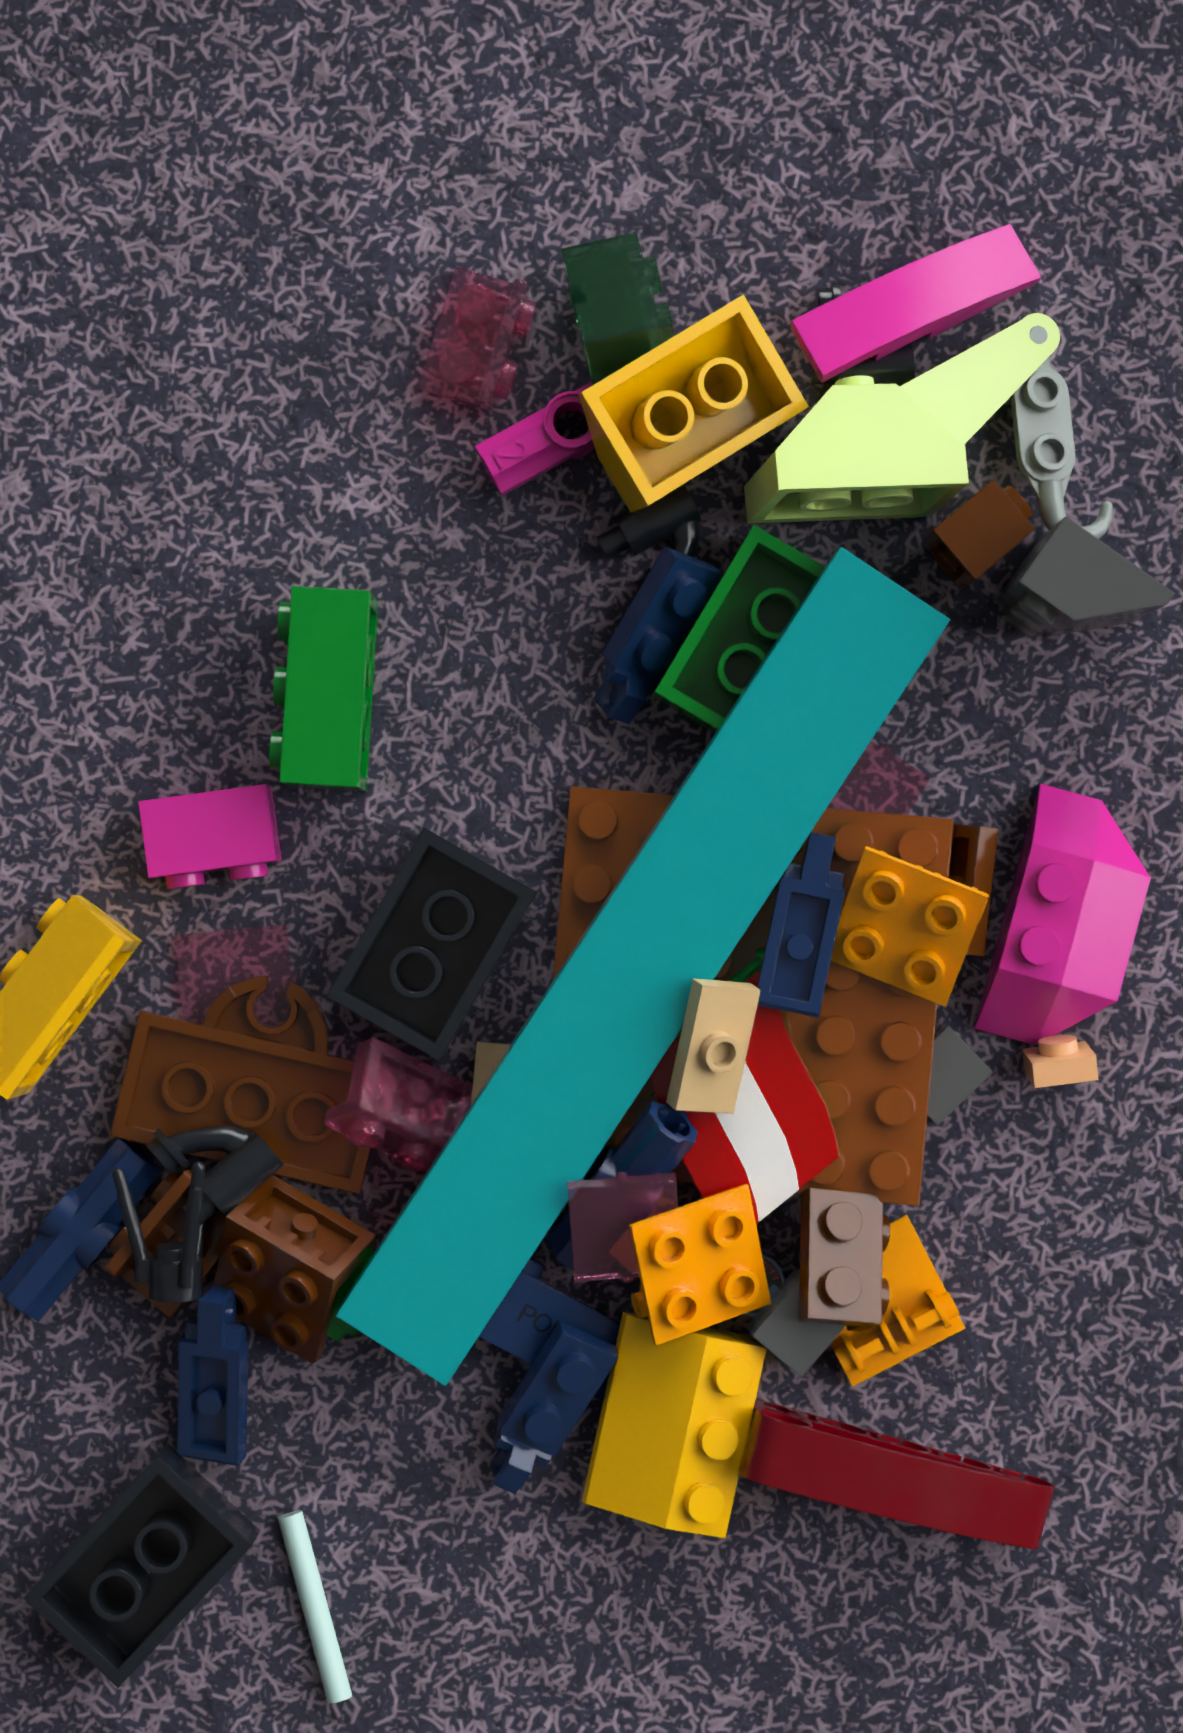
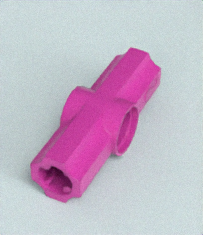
(533, 445)

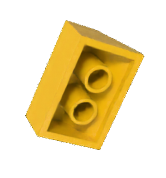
(689, 404)
(56, 987)
(674, 1427)

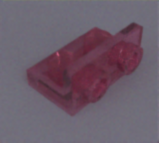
(476, 339)
(399, 1105)

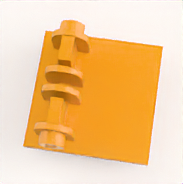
(907, 925)
(699, 1265)
(916, 1316)

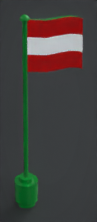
(770, 1142)

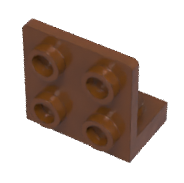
(287, 1264)

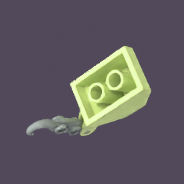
(903, 447)

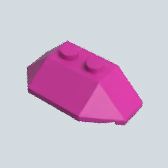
(1064, 921)

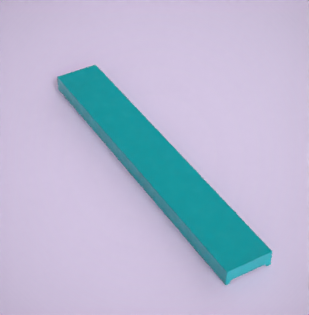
(635, 964)

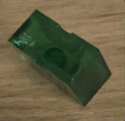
(615, 302)

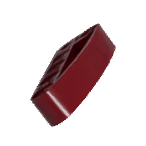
(893, 1480)

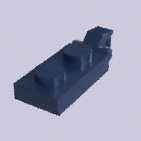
(654, 631)
(802, 932)
(213, 1382)
(548, 1403)

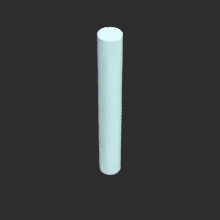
(315, 1606)

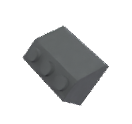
(1077, 585)

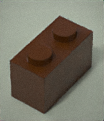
(979, 533)

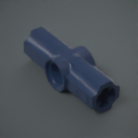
(649, 1147)
(76, 1231)

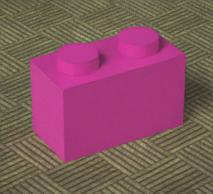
(210, 833)

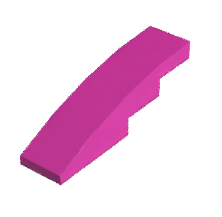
(914, 301)

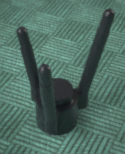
(177, 1266)

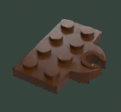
(245, 1078)

